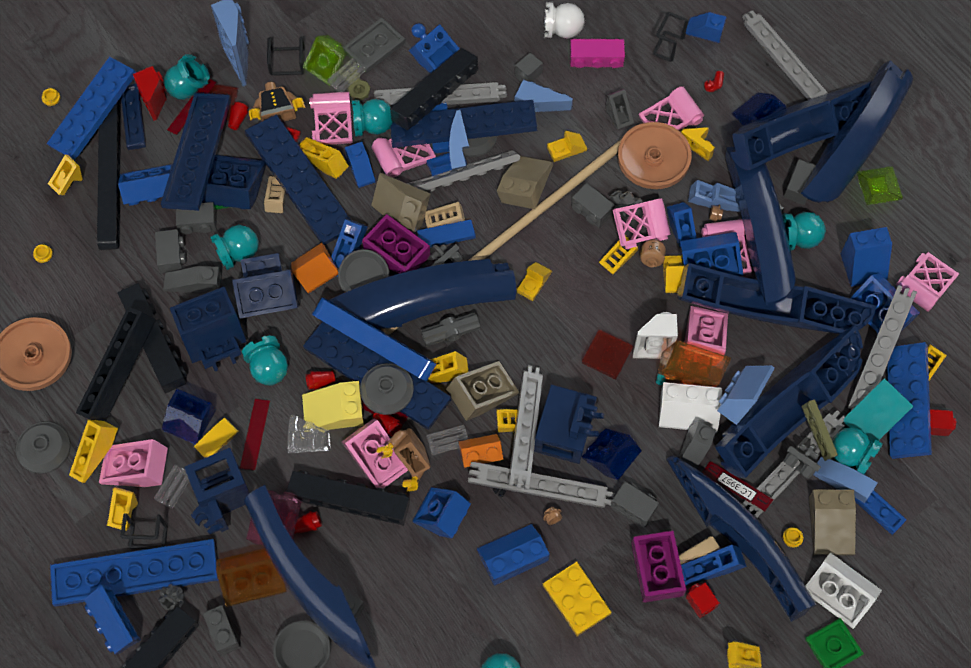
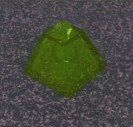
(324, 58)
(879, 185)

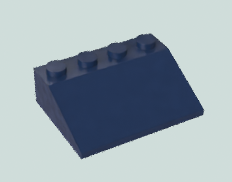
(234, 182)

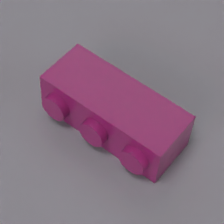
(597, 53)

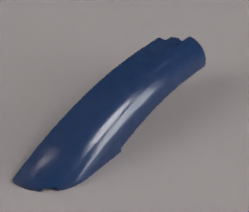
(795, 126)
(859, 134)
(764, 230)
(427, 291)
(801, 308)
(780, 408)
(743, 530)
(309, 587)

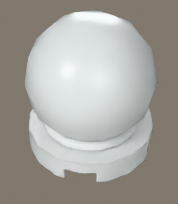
(565, 20)

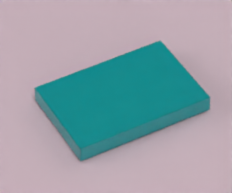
(878, 411)

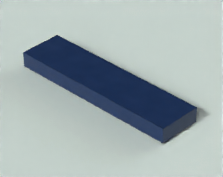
(133, 118)

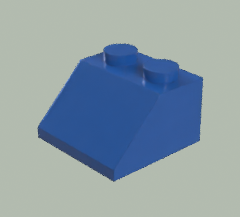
(442, 512)

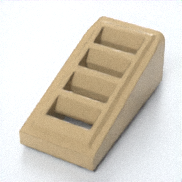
(274, 200)
(451, 208)
(703, 548)

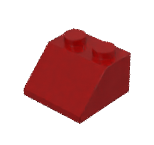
(151, 90)

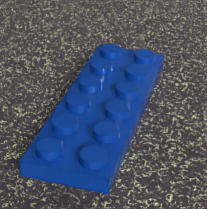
(91, 108)
(910, 377)

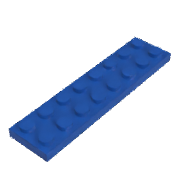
(134, 571)

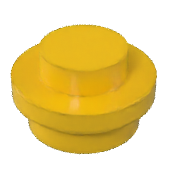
(50, 97)
(42, 253)
(793, 537)

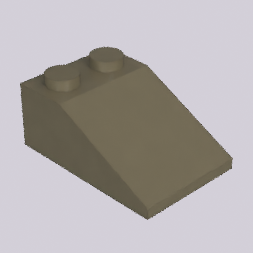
(524, 182)
(400, 202)
(481, 390)
(833, 521)

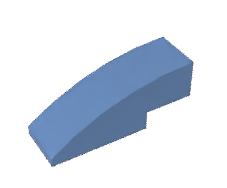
(457, 142)
(708, 195)
(845, 478)

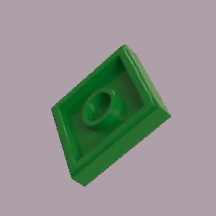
(834, 645)

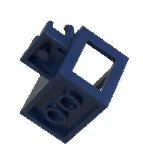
(264, 287)
(209, 328)
(566, 423)
(219, 499)

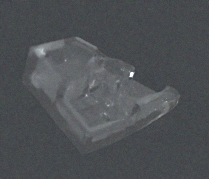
(306, 437)

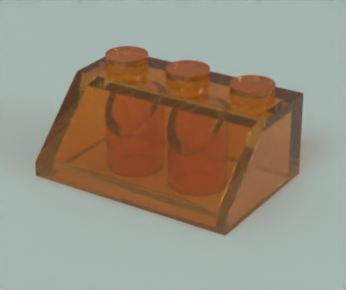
(693, 365)
(248, 577)

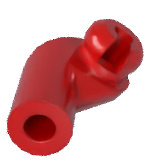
(712, 86)

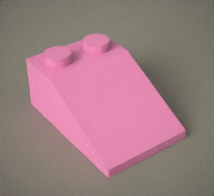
(707, 329)
(363, 447)
(134, 464)

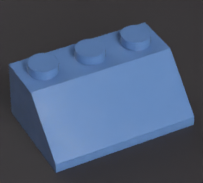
(744, 391)

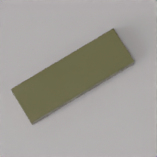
(819, 430)

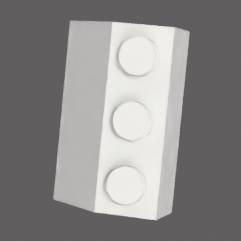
(656, 336)
(687, 404)
(842, 590)

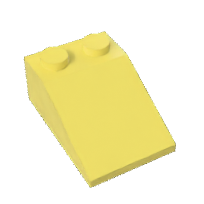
(334, 406)

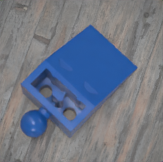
(439, 43)

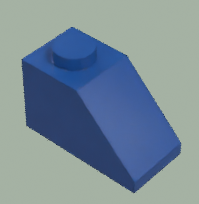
(706, 26)
(359, 164)
(681, 222)

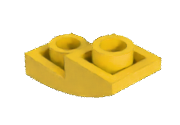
(216, 438)

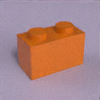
(481, 450)

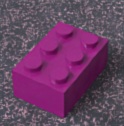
(396, 245)
(658, 566)

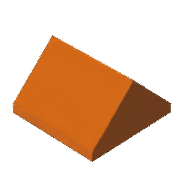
(314, 268)

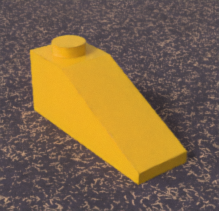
(324, 157)
(448, 367)
(93, 447)

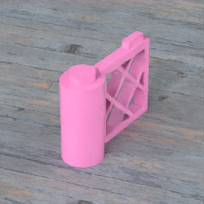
(328, 104)
(681, 104)
(391, 160)
(653, 219)
(728, 227)
(926, 295)

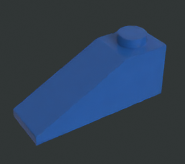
(348, 240)
(713, 565)

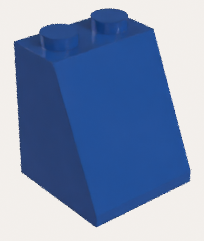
(867, 255)

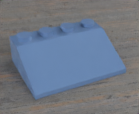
(232, 35)

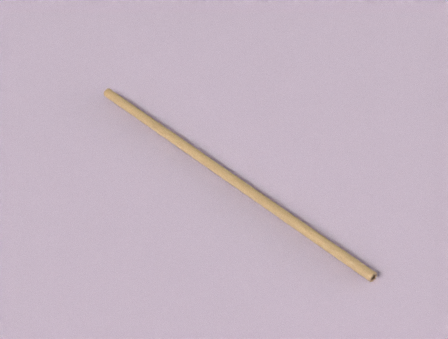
(542, 207)

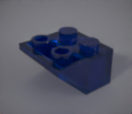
(758, 107)
(187, 416)
(612, 453)

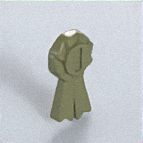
(359, 89)

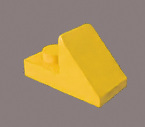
(697, 143)
(566, 147)
(64, 175)
(673, 273)
(533, 281)
(122, 502)
(743, 655)

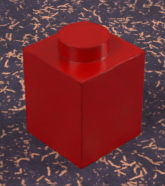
(942, 422)
(702, 599)

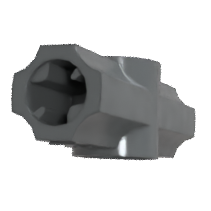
(450, 329)

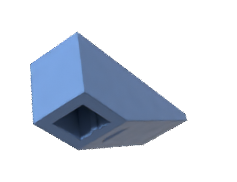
(544, 98)

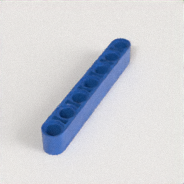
(374, 339)

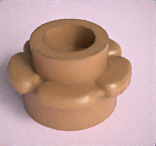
(715, 213)
(552, 515)

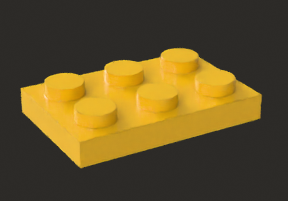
(576, 598)

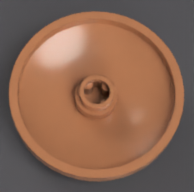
(654, 155)
(33, 354)

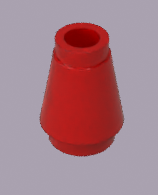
(237, 115)
(318, 379)
(389, 423)
(308, 522)

